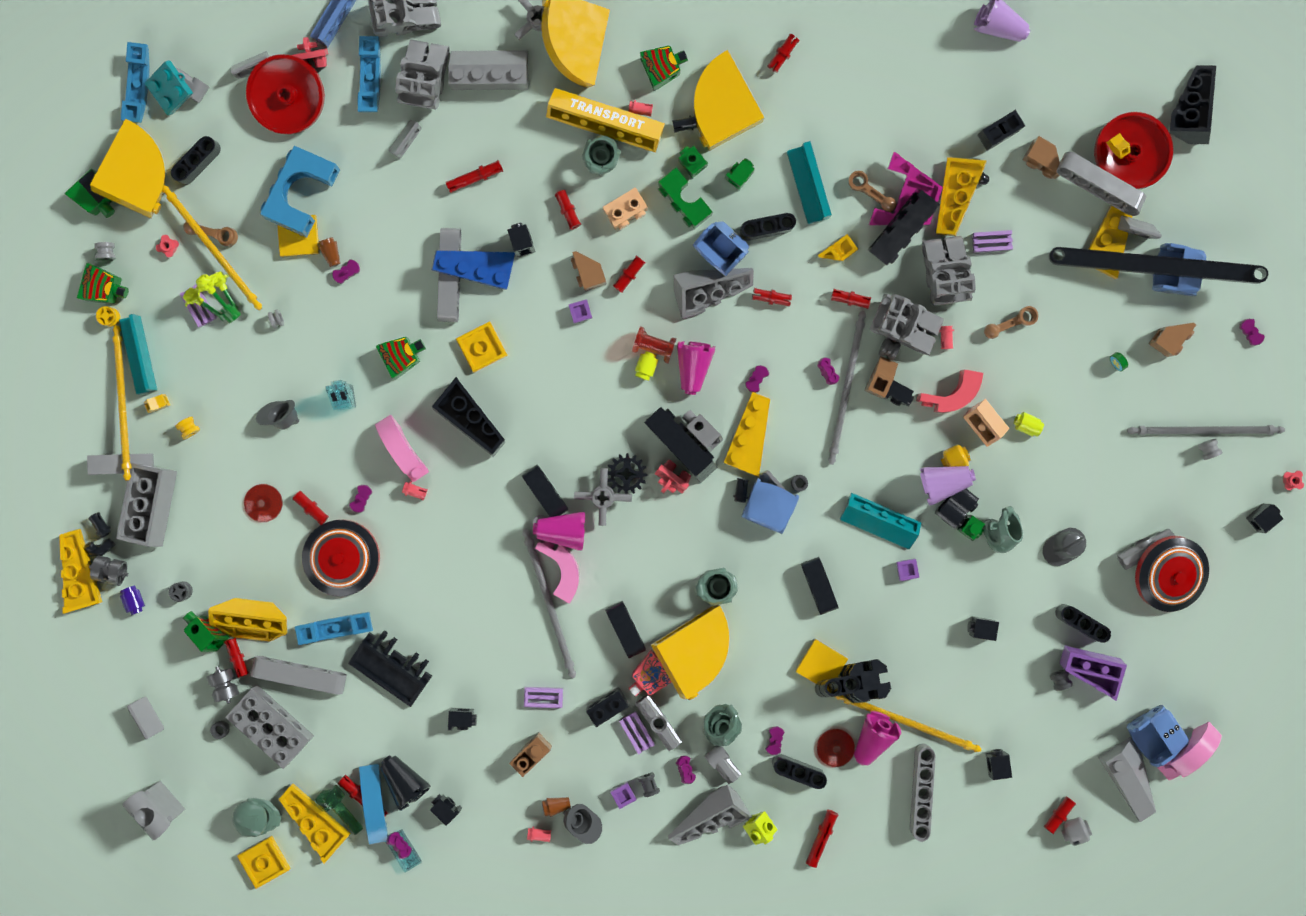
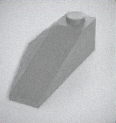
(716, 811)

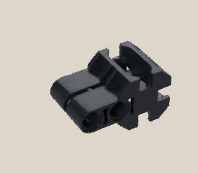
(861, 680)

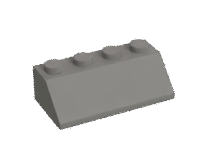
(488, 70)
(146, 505)

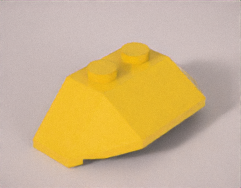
(249, 619)

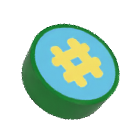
(1119, 361)

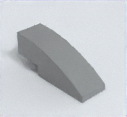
(112, 463)

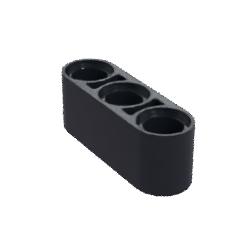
(186, 161)
(775, 220)
(544, 491)
(819, 585)
(1091, 627)
(625, 629)
(806, 778)

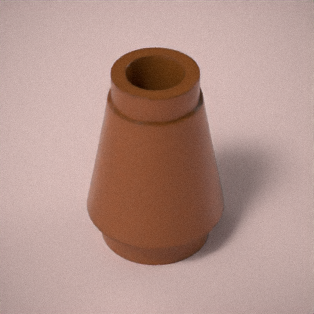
(330, 251)
(554, 806)

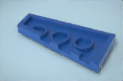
(477, 266)

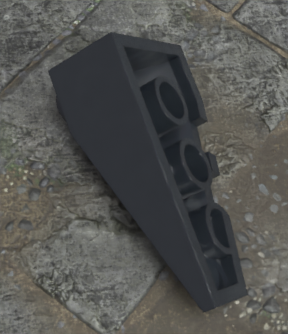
(1193, 113)

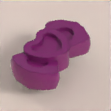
(346, 271)
(1251, 332)
(828, 371)
(757, 378)
(361, 498)
(774, 747)
(685, 770)
(399, 845)

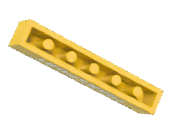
(605, 120)

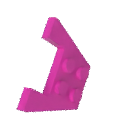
(914, 180)

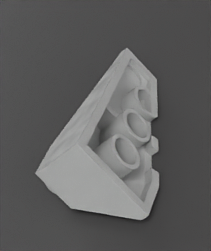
(703, 288)
(1129, 774)

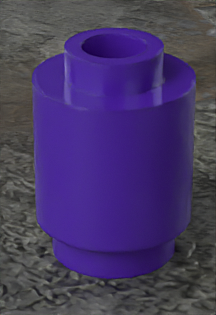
(132, 600)

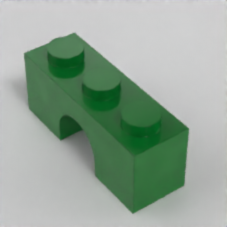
(671, 187)

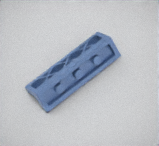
(331, 21)

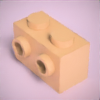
(625, 209)
(986, 422)

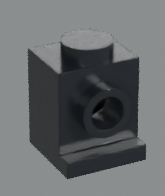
(899, 394)
(461, 718)
(444, 809)

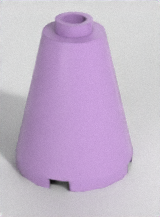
(1001, 21)
(945, 481)

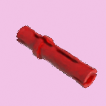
(474, 176)
(352, 789)
(825, 831)

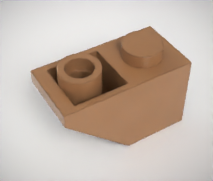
(1044, 157)
(590, 271)
(1170, 339)
(881, 377)
(531, 754)

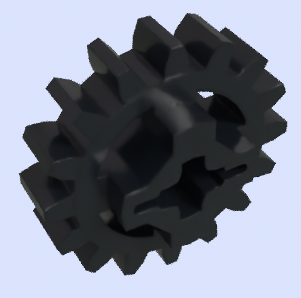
(626, 482)

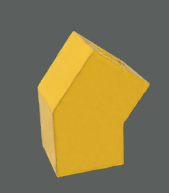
(1119, 146)
(156, 403)

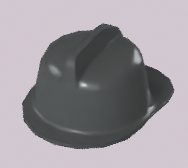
(279, 414)
(1064, 546)
(583, 823)

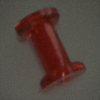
(653, 344)

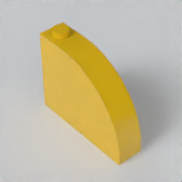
(574, 37)
(723, 103)
(132, 171)
(695, 651)

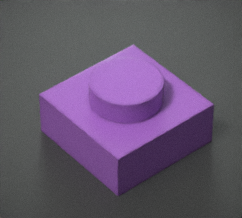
(580, 311)
(907, 569)
(623, 795)

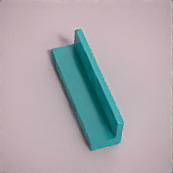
(809, 183)
(138, 354)
(881, 521)

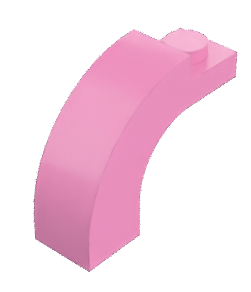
(400, 449)
(569, 569)
(1200, 748)

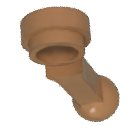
(887, 203)
(216, 233)
(992, 330)

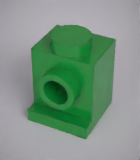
(695, 167)
(740, 173)
(972, 527)

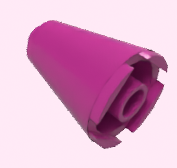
(694, 364)
(562, 530)
(875, 737)

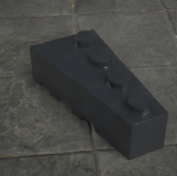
(903, 226)
(464, 414)
(681, 444)

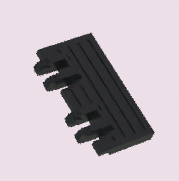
(389, 670)

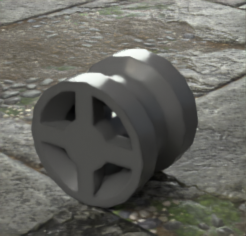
(889, 349)
(176, 592)
(1061, 680)

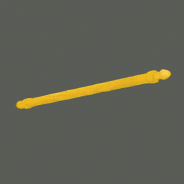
(251, 297)
(117, 340)
(966, 744)

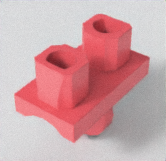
(318, 55)
(670, 480)

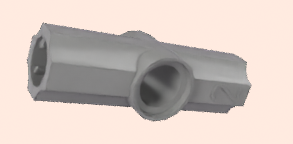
(1132, 555)
(665, 732)

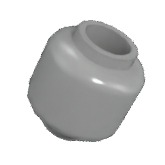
(1076, 831)

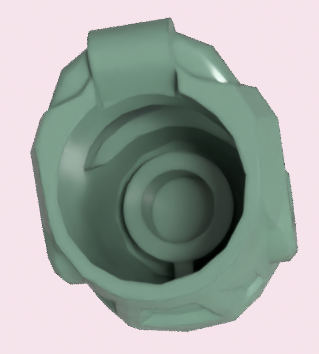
(601, 154)
(1002, 536)
(717, 587)
(722, 725)
(251, 817)

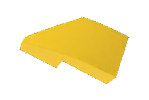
(840, 250)

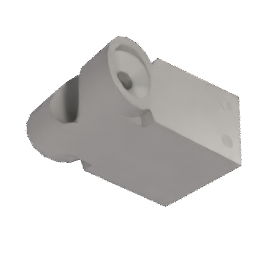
(154, 809)

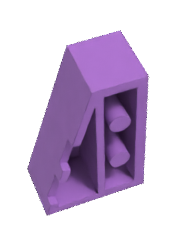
(1096, 669)

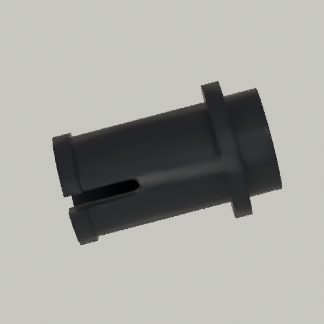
(684, 124)
(741, 490)
(99, 525)

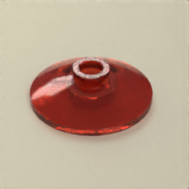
(272, 503)
(831, 739)

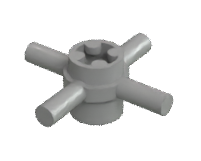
(532, 13)
(603, 505)

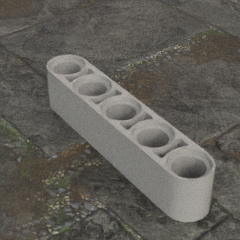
(1101, 183)
(449, 285)
(298, 675)
(922, 801)

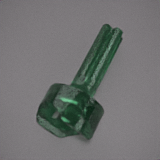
(333, 801)

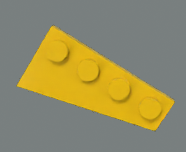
(958, 188)
(1110, 237)
(749, 438)
(78, 587)
(318, 826)

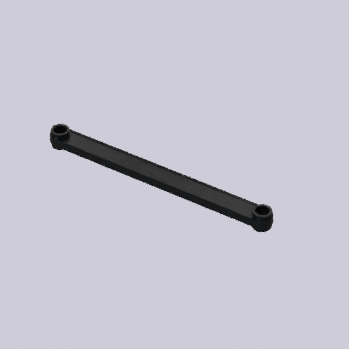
(1159, 265)

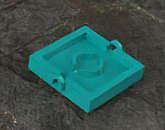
(168, 88)

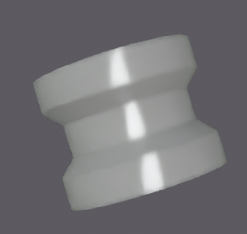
(105, 251)
(1210, 449)

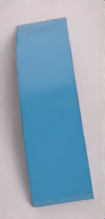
(369, 74)
(136, 91)
(333, 628)
(373, 803)

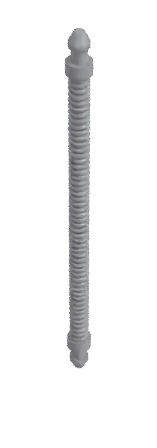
(847, 386)
(1269, 430)
(552, 613)

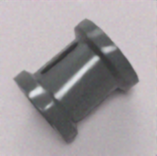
(649, 784)

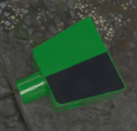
(87, 199)

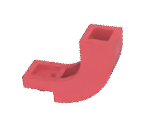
(966, 390)

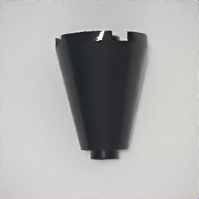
(403, 782)

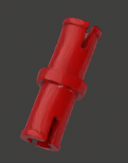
(783, 53)
(567, 209)
(629, 274)
(771, 297)
(851, 298)
(310, 507)
(236, 657)
(1059, 815)

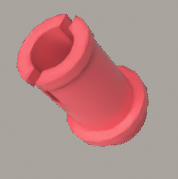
(640, 108)
(946, 337)
(415, 491)
(539, 835)

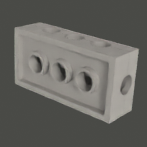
(257, 727)

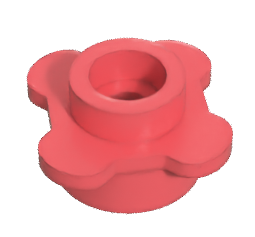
(173, 244)
(1289, 484)

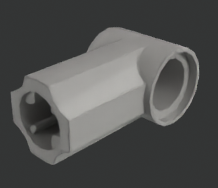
(198, 87)
(720, 760)

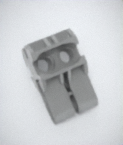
(410, 16)
(422, 74)
(948, 270)
(906, 323)

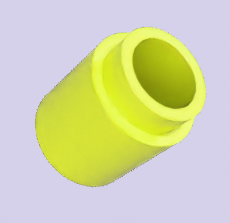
(646, 365)
(1028, 424)

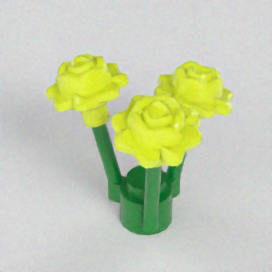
(206, 283)

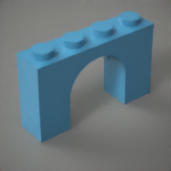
(298, 165)

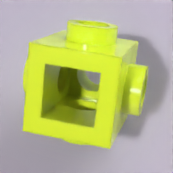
(760, 828)

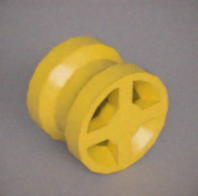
(103, 315)
(187, 428)

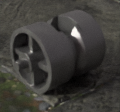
(106, 570)
(223, 687)

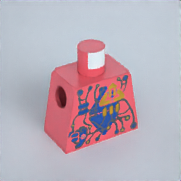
(649, 675)

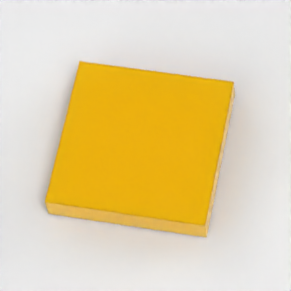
(295, 245)
(481, 347)
(821, 663)
(263, 862)

